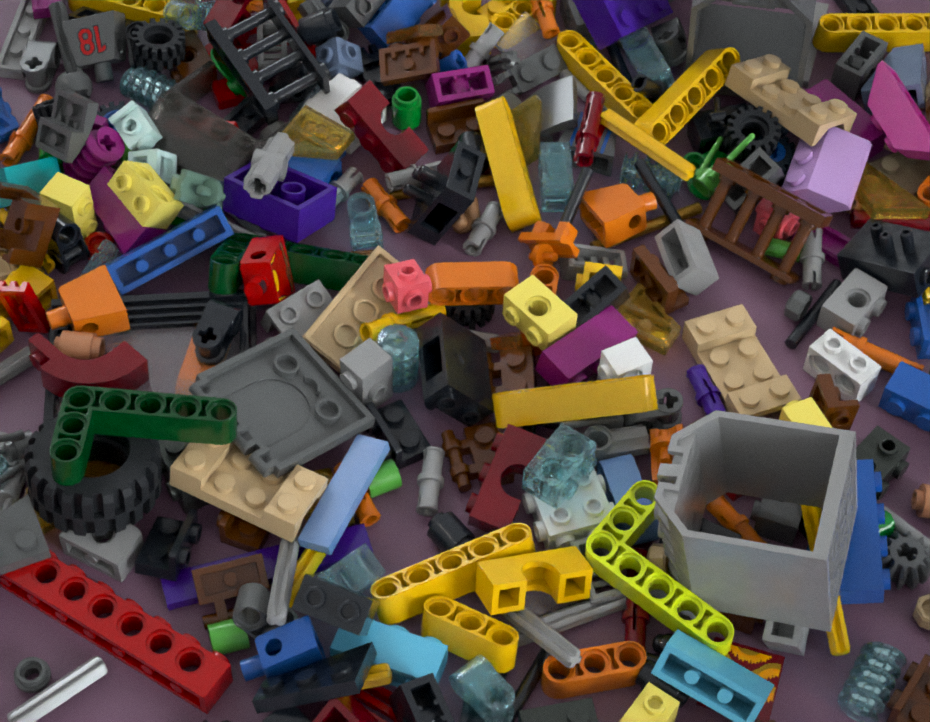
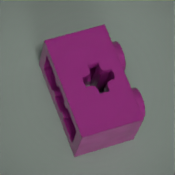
(460, 86)

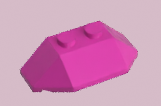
(898, 115)

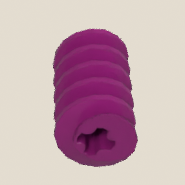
(100, 149)

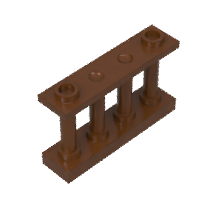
(783, 204)

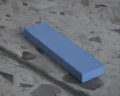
(343, 494)

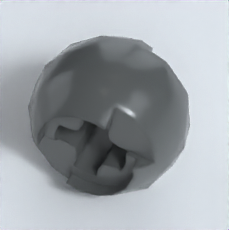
(76, 82)

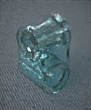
(193, 13)
(363, 222)
(484, 690)

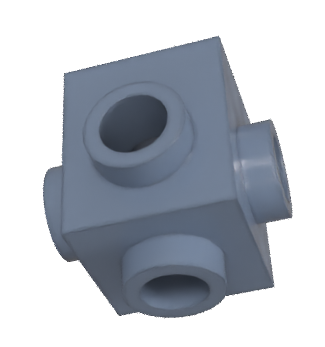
(340, 57)

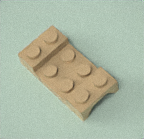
(765, 84)
(738, 362)
(232, 483)

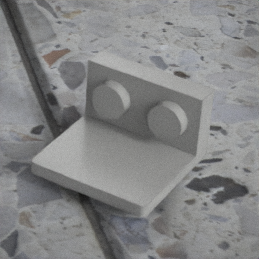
(297, 310)

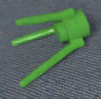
(707, 179)

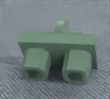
(197, 189)

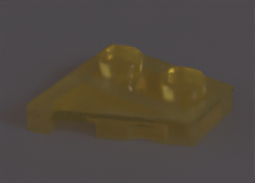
(528, 126)
(649, 318)

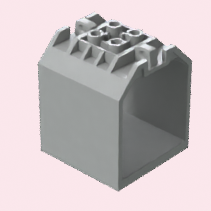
(769, 462)

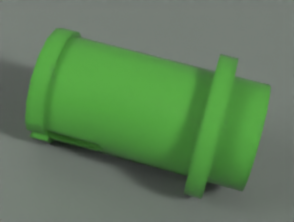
(778, 249)

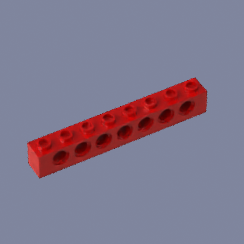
(199, 688)

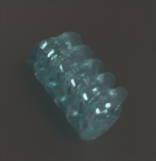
(144, 85)
(666, 178)
(403, 347)
(871, 681)

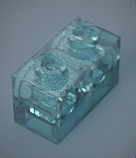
(646, 56)
(555, 175)
(554, 462)
(356, 570)

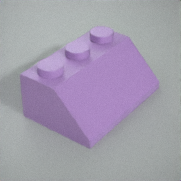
(829, 170)

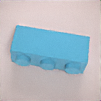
(405, 652)
(712, 678)

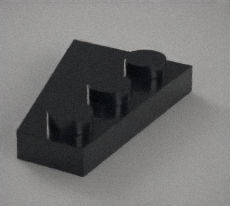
(316, 682)

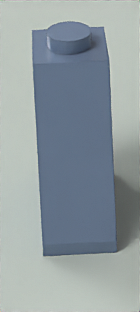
(912, 70)

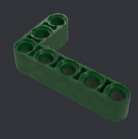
(306, 262)
(136, 415)

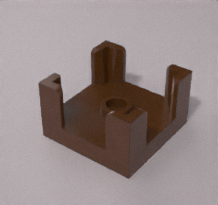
(27, 225)

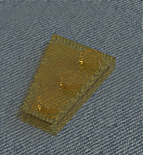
(886, 199)

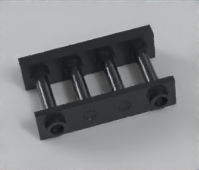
(253, 81)

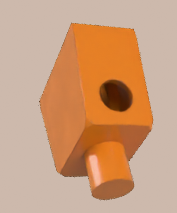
(615, 212)
(90, 305)

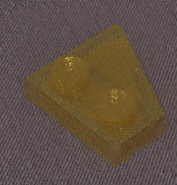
(318, 135)

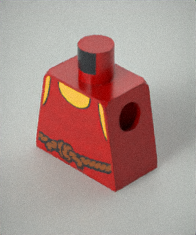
(266, 277)

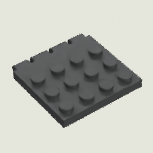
(285, 403)

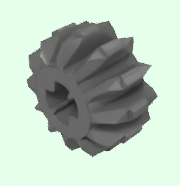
(907, 560)

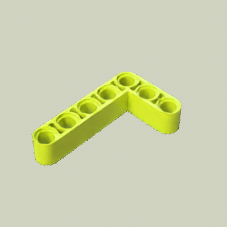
(650, 576)

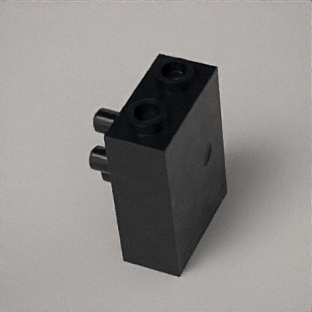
(444, 192)
(891, 255)
(454, 370)

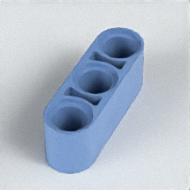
(619, 477)

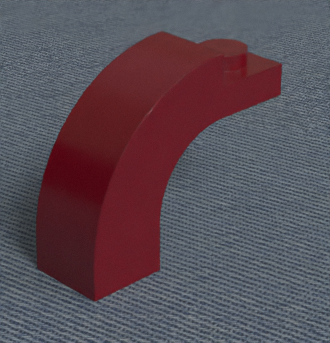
(117, 369)

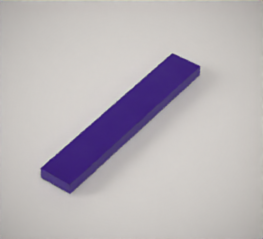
(183, 592)

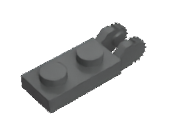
(533, 70)

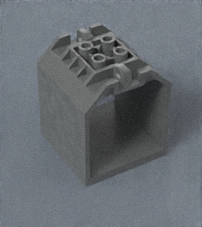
(753, 32)

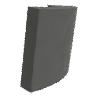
(558, 107)
(68, 126)

